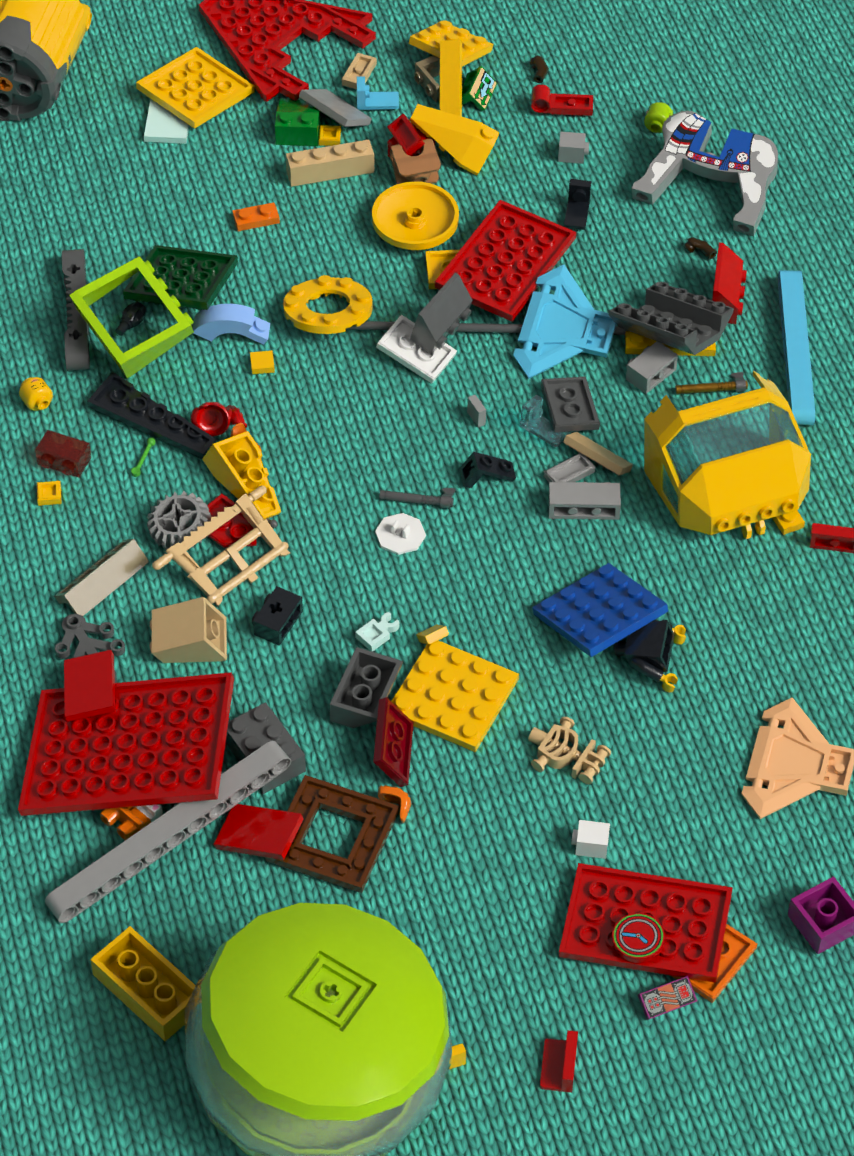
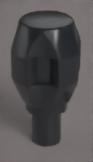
(131, 317)

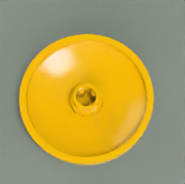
(415, 215)

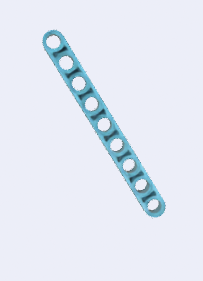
(796, 346)

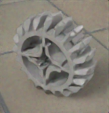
(165, 522)

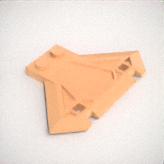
(793, 761)

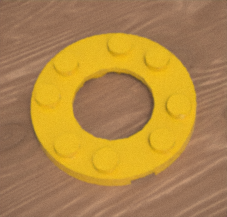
(307, 320)

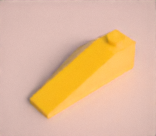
(239, 468)

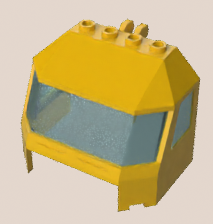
(728, 460)

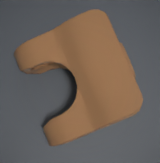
(416, 168)

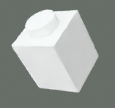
(591, 839)

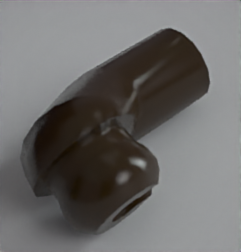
(542, 68)
(701, 245)

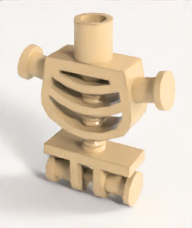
(552, 751)

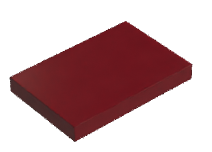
(393, 742)

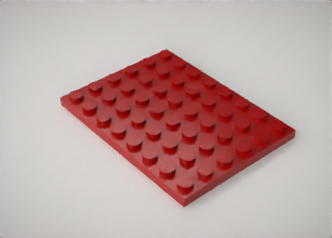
(151, 751)

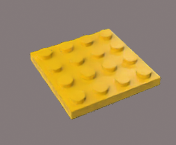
(195, 87)
(454, 694)

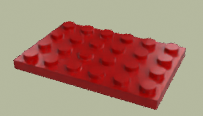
(507, 257)
(689, 912)

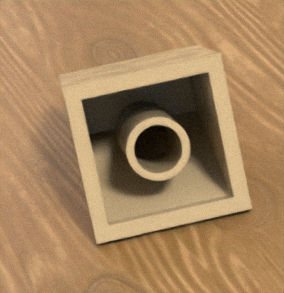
(189, 632)

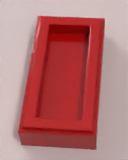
(406, 134)

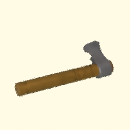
(739, 385)

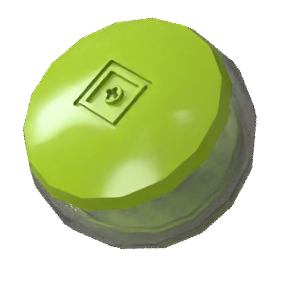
(318, 1034)

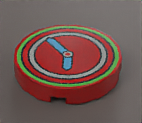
(638, 937)

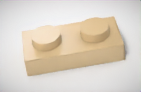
(361, 66)

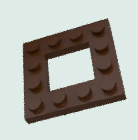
(356, 869)

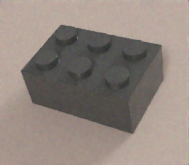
(257, 728)

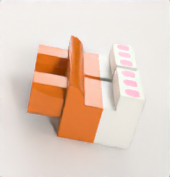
(131, 818)

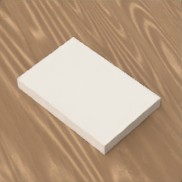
(398, 346)

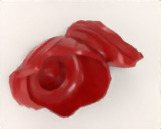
(216, 418)

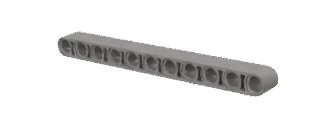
(165, 834)

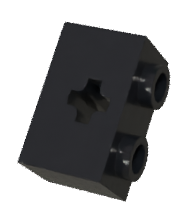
(277, 615)

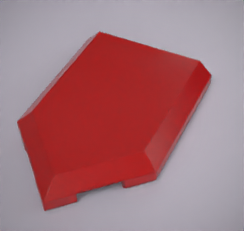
(231, 530)

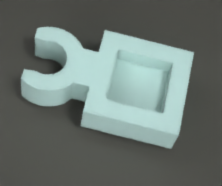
(375, 634)

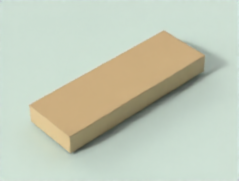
(598, 453)

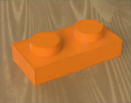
(256, 216)

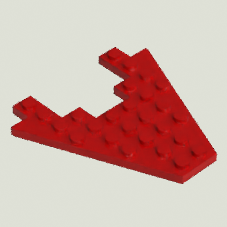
(260, 28)

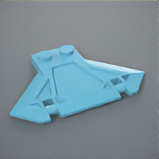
(561, 325)

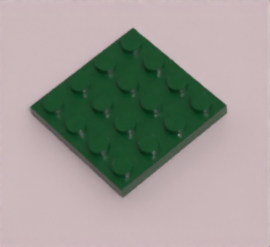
(189, 274)

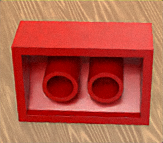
(728, 280)

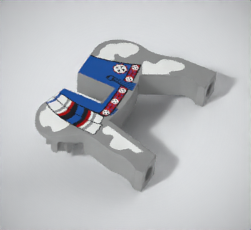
(744, 160)

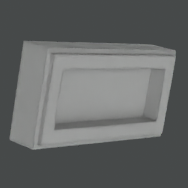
(570, 470)

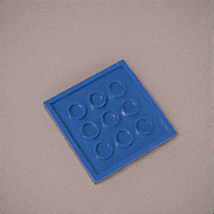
(600, 609)

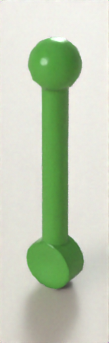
(135, 471)

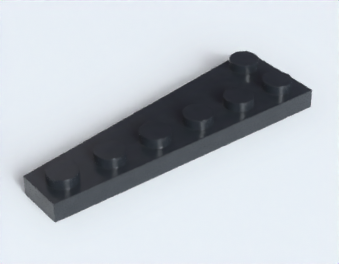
(136, 409)

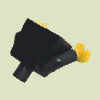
(650, 650)

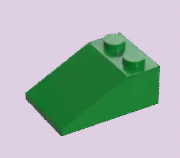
(297, 123)

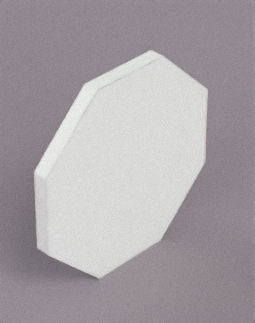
(400, 533)

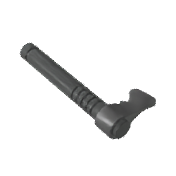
(443, 501)

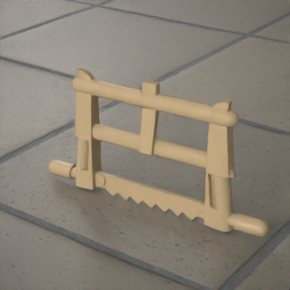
(198, 574)

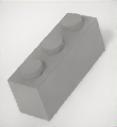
(584, 500)

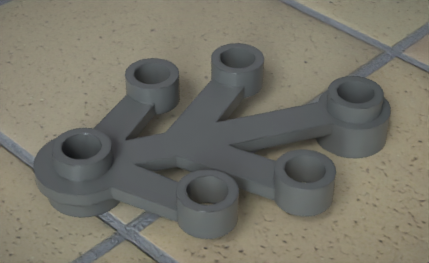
(86, 644)

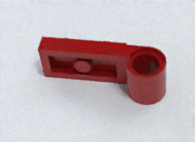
(563, 104)

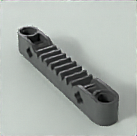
(77, 329)

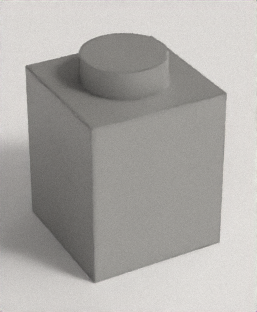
(572, 147)

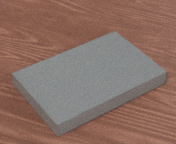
(335, 107)

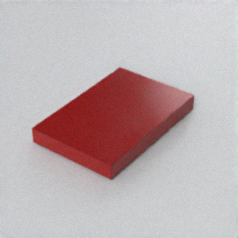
(89, 685)
(258, 831)

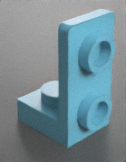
(375, 100)

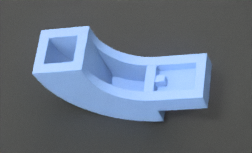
(230, 319)

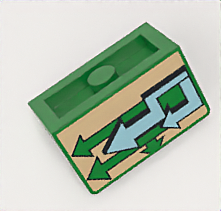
(478, 88)

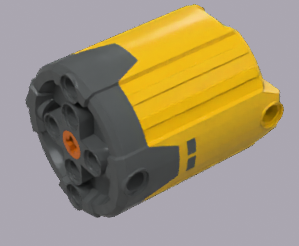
(37, 52)

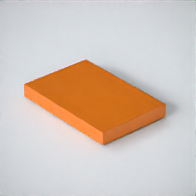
(735, 952)

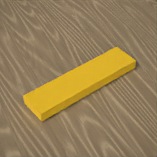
(451, 76)

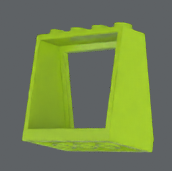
(146, 352)

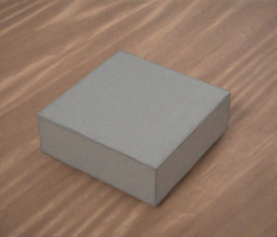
(476, 411)

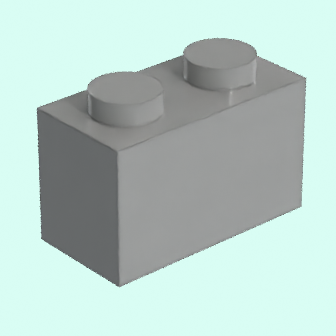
(651, 367)

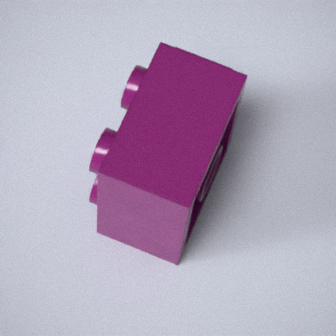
(823, 915)

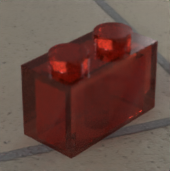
(63, 453)

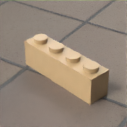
(330, 163)

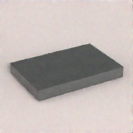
(570, 404)

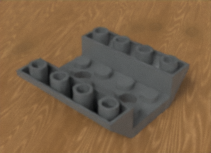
(675, 318)

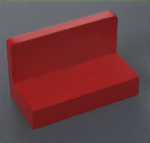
(832, 538)
(559, 1063)

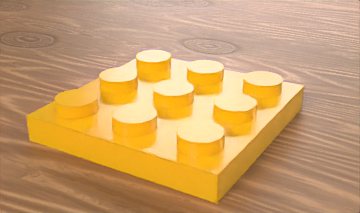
(429, 41)

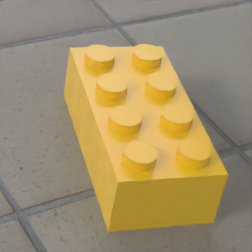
(144, 982)

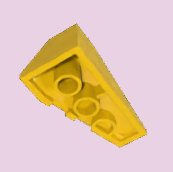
(459, 136)

